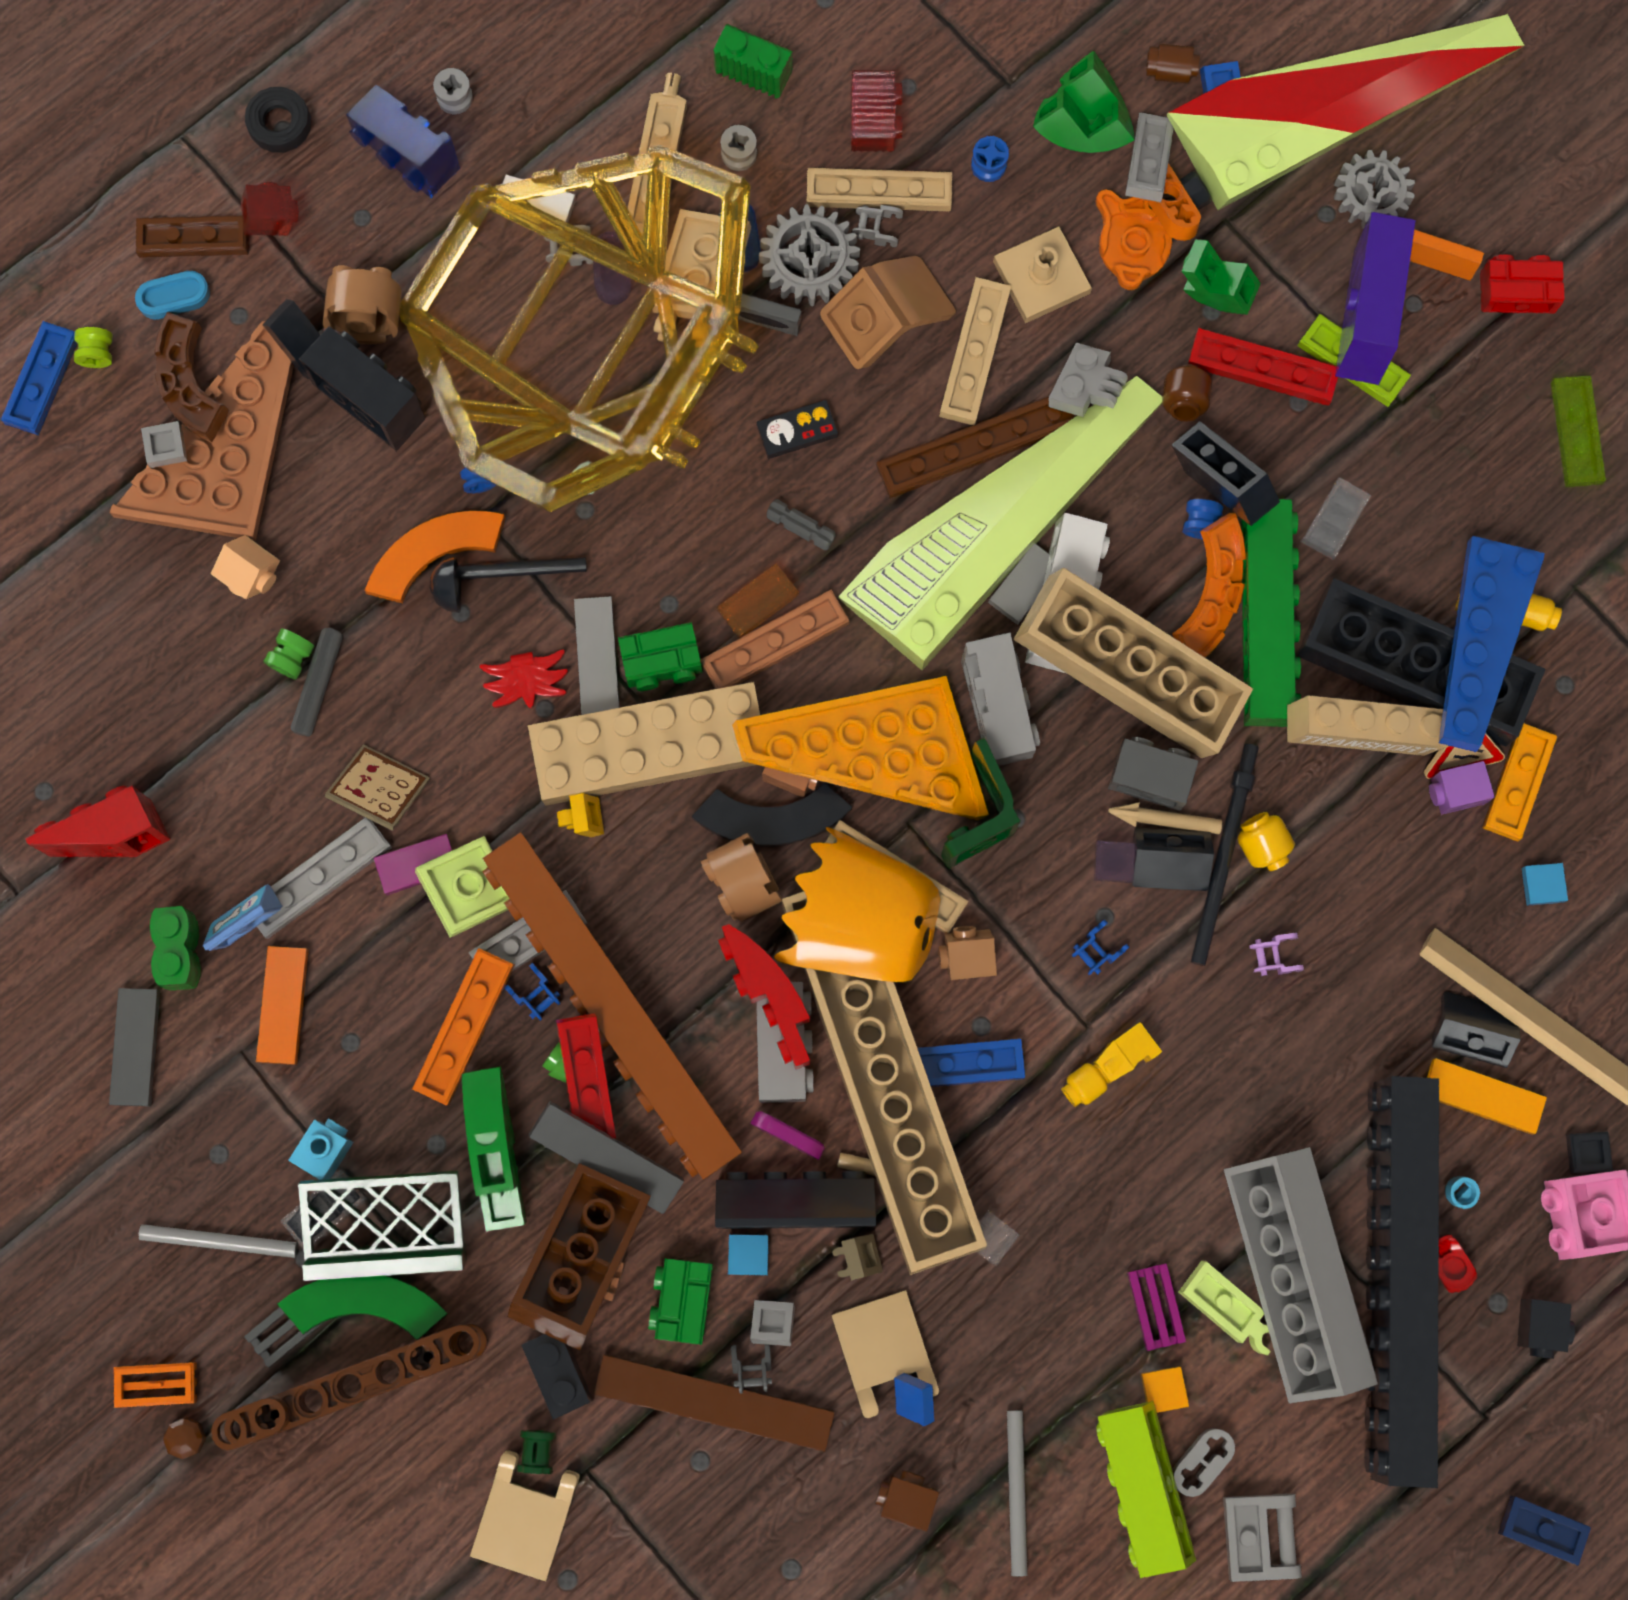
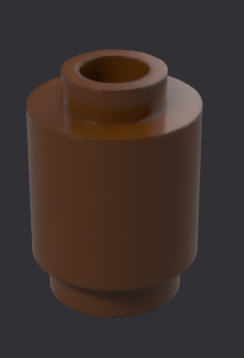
(1172, 63)

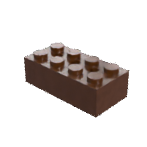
(555, 1264)

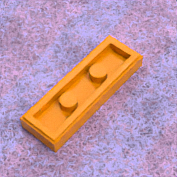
(1519, 782)
(1487, 1097)

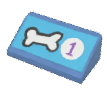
(242, 918)

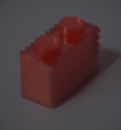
(873, 110)

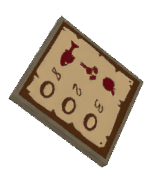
(377, 787)

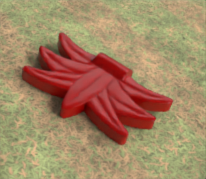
(525, 677)

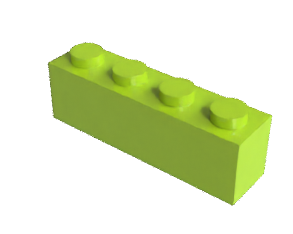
(1145, 1490)

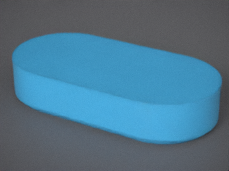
(172, 294)

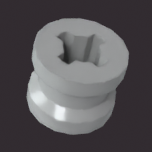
(457, 99)
(737, 156)

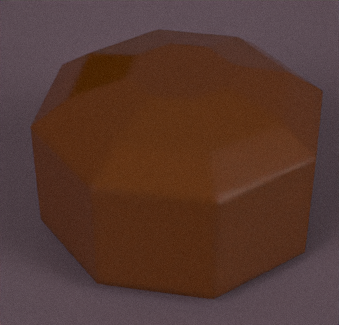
(184, 1438)

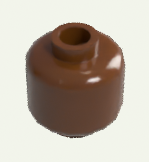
(1187, 392)

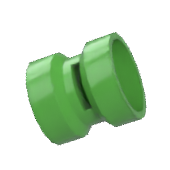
(288, 654)

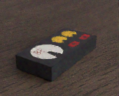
(797, 429)

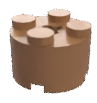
(363, 303)
(743, 878)

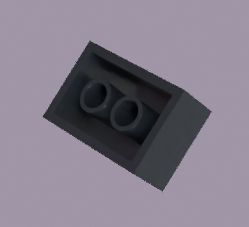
(363, 387)

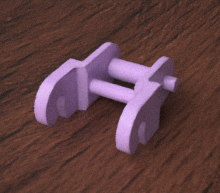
(1263, 968)

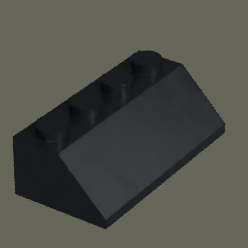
(795, 1202)

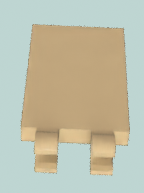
(693, 256)

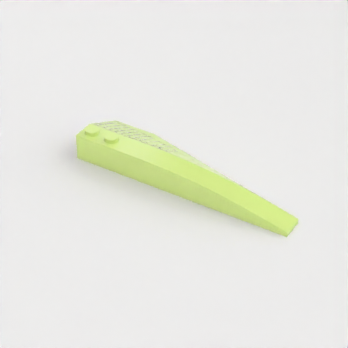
(955, 557)

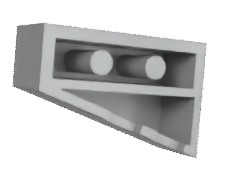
(999, 699)

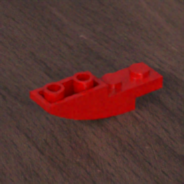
(761, 979)

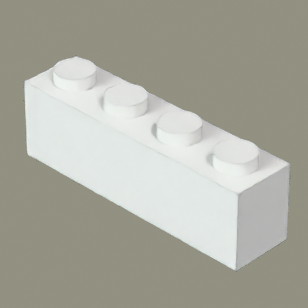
(1077, 547)

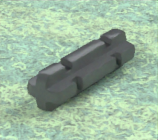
(801, 524)

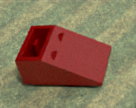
(115, 827)

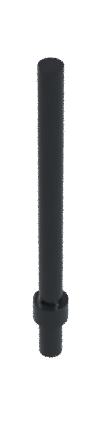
(1241, 783)

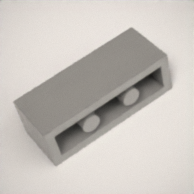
(776, 1079)

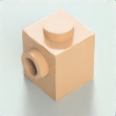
(245, 567)

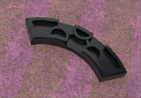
(772, 824)

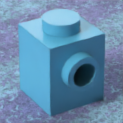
(322, 1149)

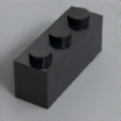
(1226, 473)

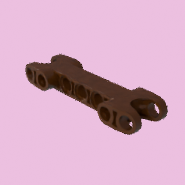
(257, 1420)

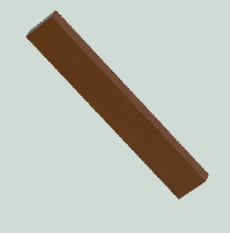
(970, 447)
(714, 1403)

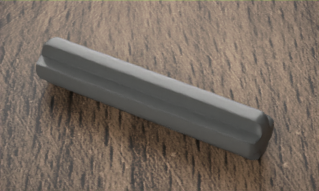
(316, 682)

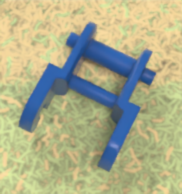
(1106, 957)
(544, 1004)

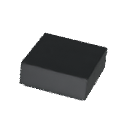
(1589, 1152)

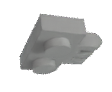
(1087, 381)

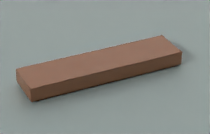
(775, 641)

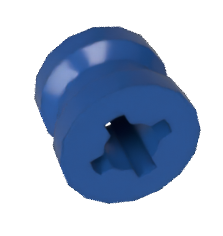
(989, 149)
(1201, 514)

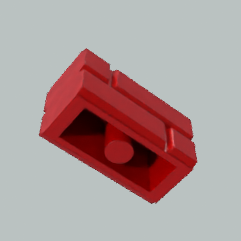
(1522, 285)

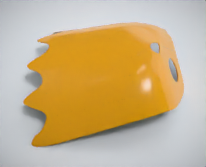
(862, 914)

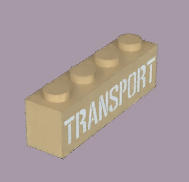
(1364, 725)

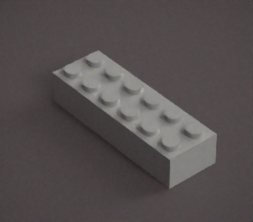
(1300, 1277)

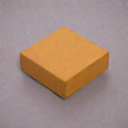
(1165, 1388)

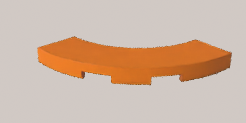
(426, 543)
(1222, 586)

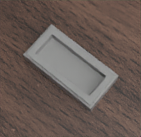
(1022, 585)

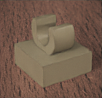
(860, 1256)

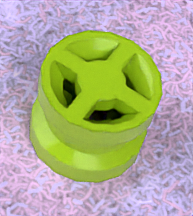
(93, 347)

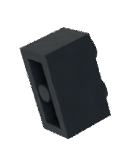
(557, 1375)

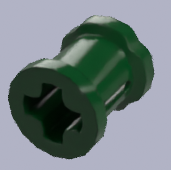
(542, 1441)

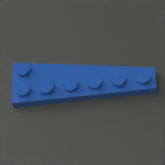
(1489, 617)

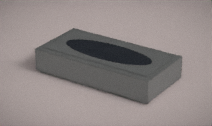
(770, 314)

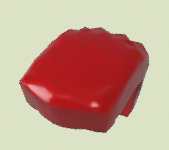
(1455, 1267)

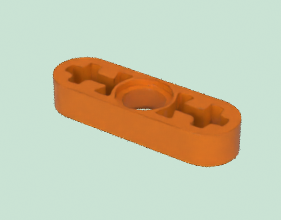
(1182, 207)

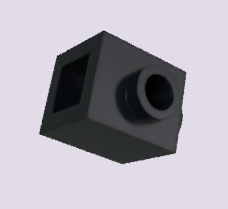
(1545, 1327)

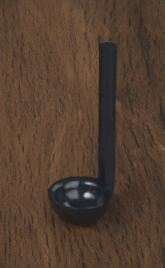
(446, 577)

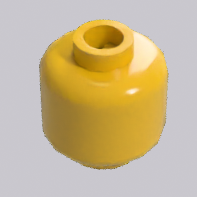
(1266, 841)

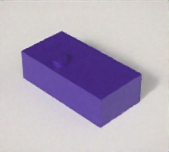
(1375, 298)

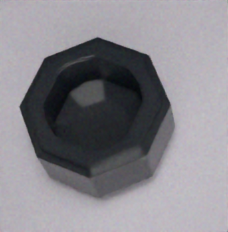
(1196, 190)

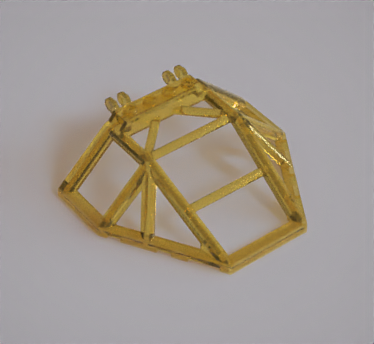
(688, 361)

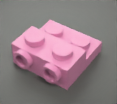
(1588, 1214)

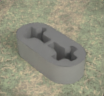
(1210, 1469)

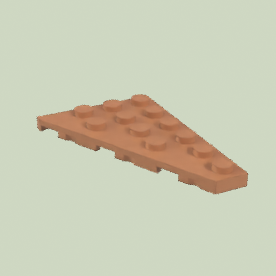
(227, 479)

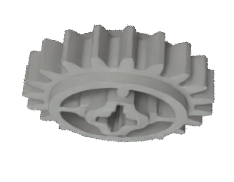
(795, 256)

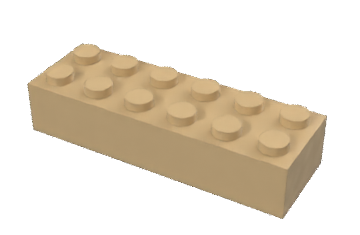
(1133, 663)
(641, 743)

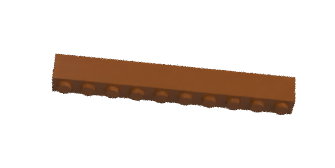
(618, 1013)

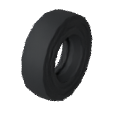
(271, 99)

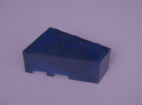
(403, 141)

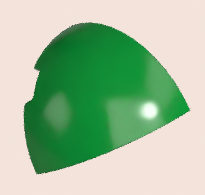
(1086, 110)

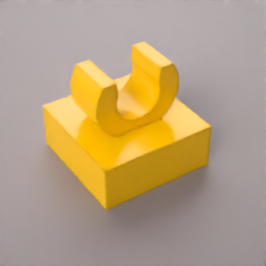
(583, 816)

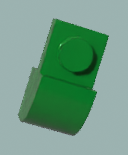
(1219, 283)

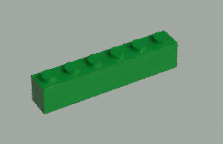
(1268, 616)

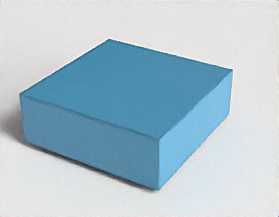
(1544, 884)
(748, 1255)

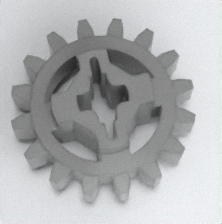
(1357, 189)

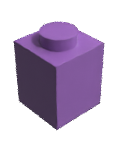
(1461, 788)

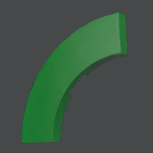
(369, 1295)

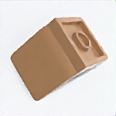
(882, 306)

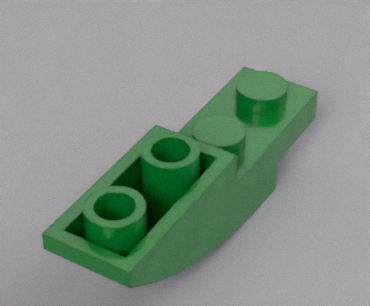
(491, 1148)

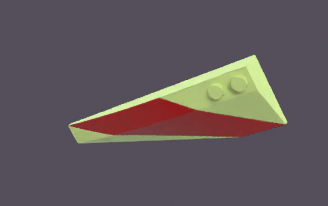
(1292, 114)

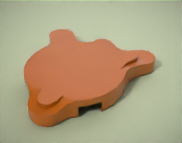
(1131, 239)

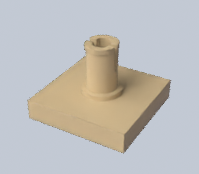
(1042, 274)

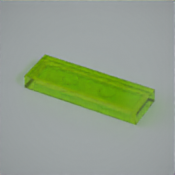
(1578, 431)

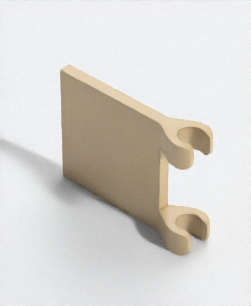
(880, 1344)
(521, 1523)

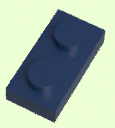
(1544, 1530)

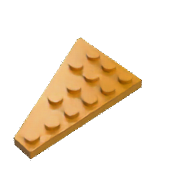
(879, 742)

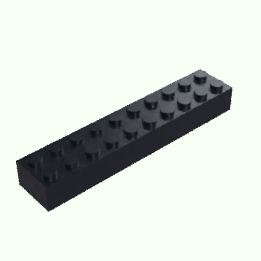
(1403, 1281)

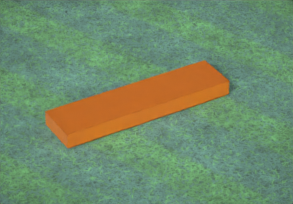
(463, 1026)

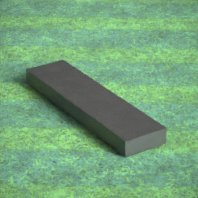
(601, 1152)

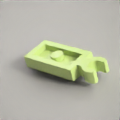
(1226, 1306)

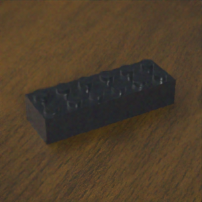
(1405, 656)

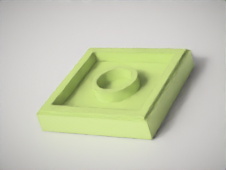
(460, 888)

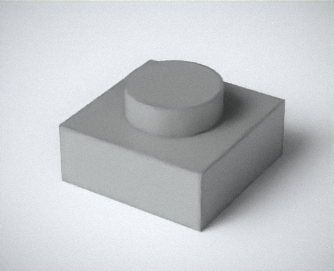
(164, 444)
(772, 1323)

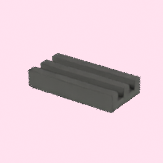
(261, 1348)

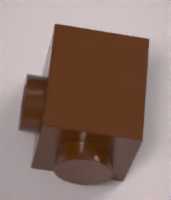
(907, 1500)

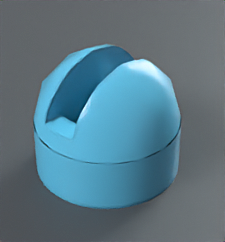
(1466, 1196)

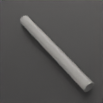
(218, 1241)
(1017, 1493)

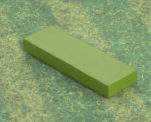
(1323, 344)

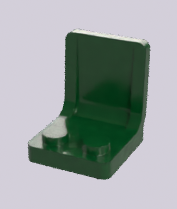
(967, 843)

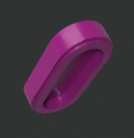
(787, 1134)

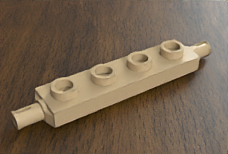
(661, 127)

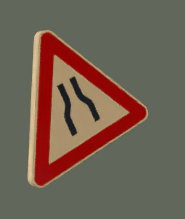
(1456, 757)

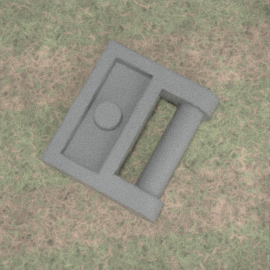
(1249, 1539)

